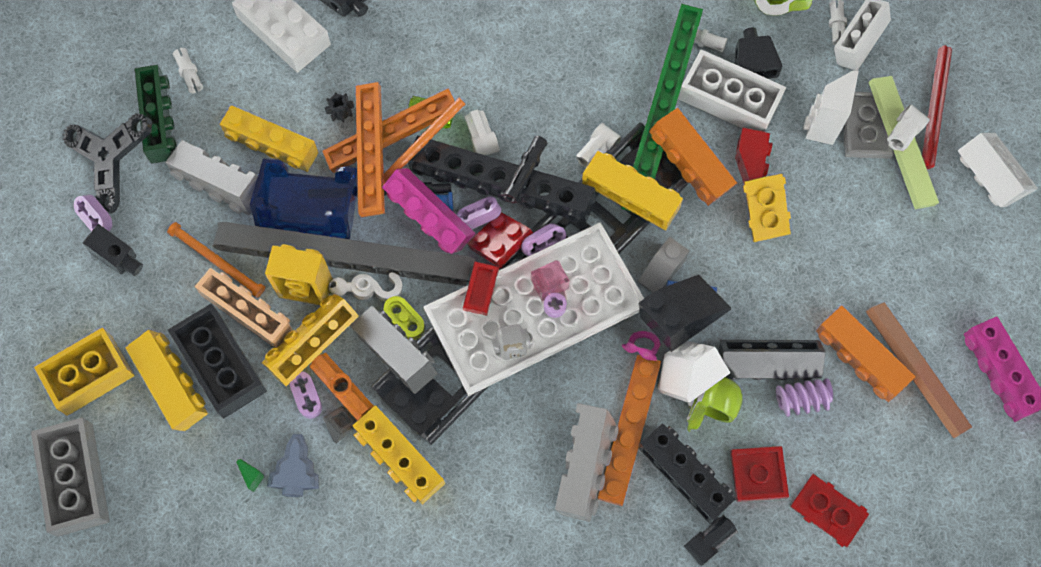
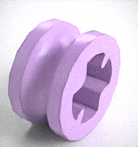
(550, 311)

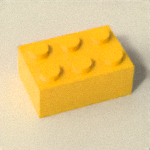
(298, 274)
(84, 371)

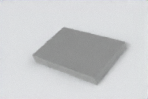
(865, 131)

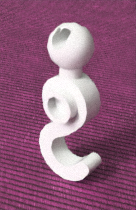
(365, 287)

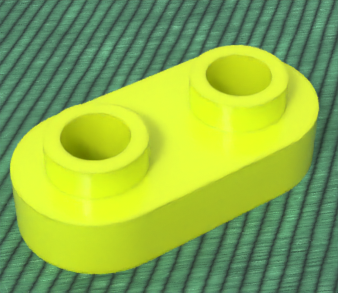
(406, 317)

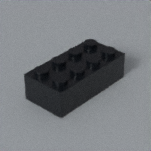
(217, 361)

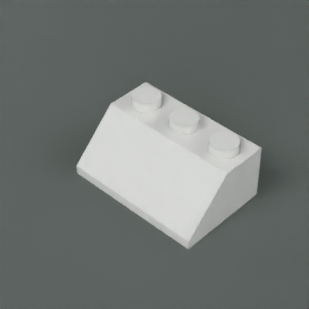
(831, 109)
(996, 169)
(691, 371)

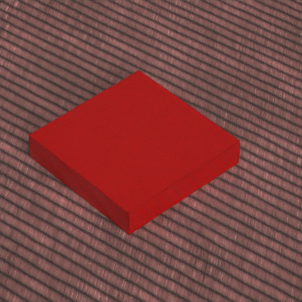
(759, 474)

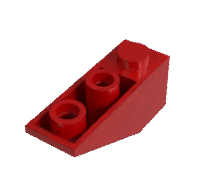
(752, 152)

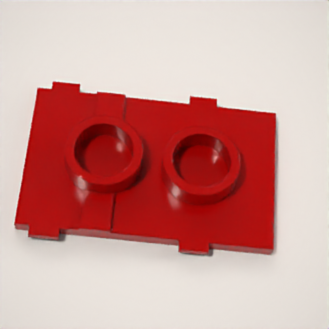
(830, 510)

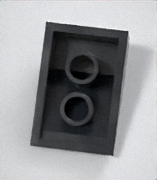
(682, 310)

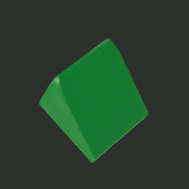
(250, 474)

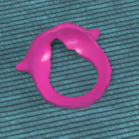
(645, 353)

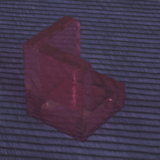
(549, 279)

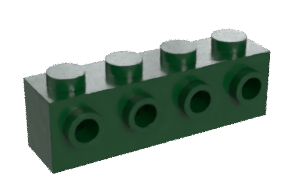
(155, 104)

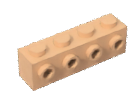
(243, 307)

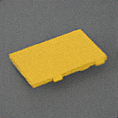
(767, 207)

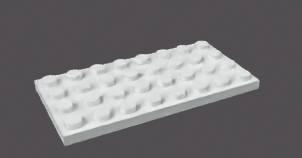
(597, 298)

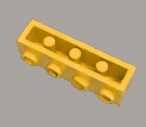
(269, 138)
(632, 190)
(309, 339)
(167, 380)
(398, 454)

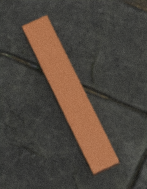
(925, 377)

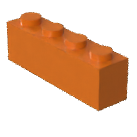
(692, 156)
(865, 354)

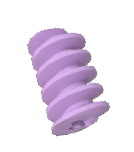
(805, 396)

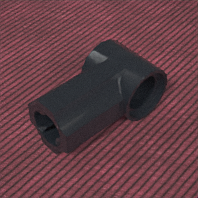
(706, 543)

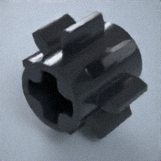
(339, 107)

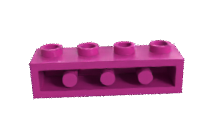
(428, 210)
(1004, 368)

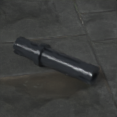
(529, 161)

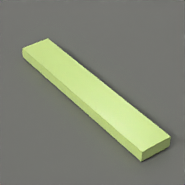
(910, 160)

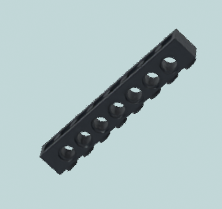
(494, 169)

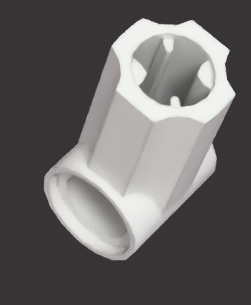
(909, 124)
(482, 138)
(602, 140)

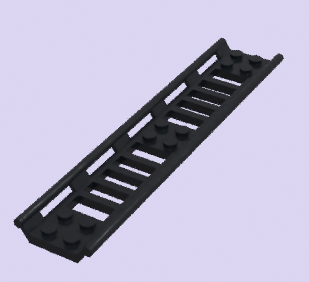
(431, 403)

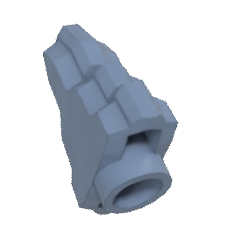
(294, 470)

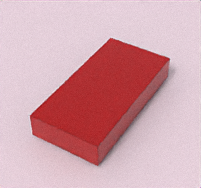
(481, 288)

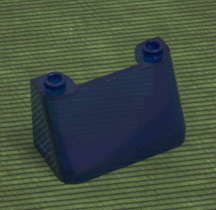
(304, 201)

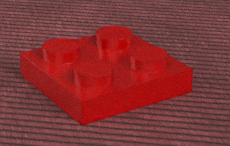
(499, 239)

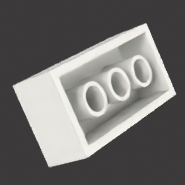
(284, 29)
(731, 92)

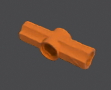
(331, 376)

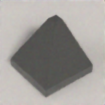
(339, 423)

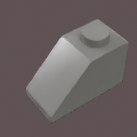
(664, 265)

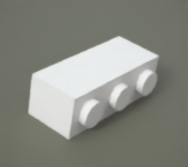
(862, 34)

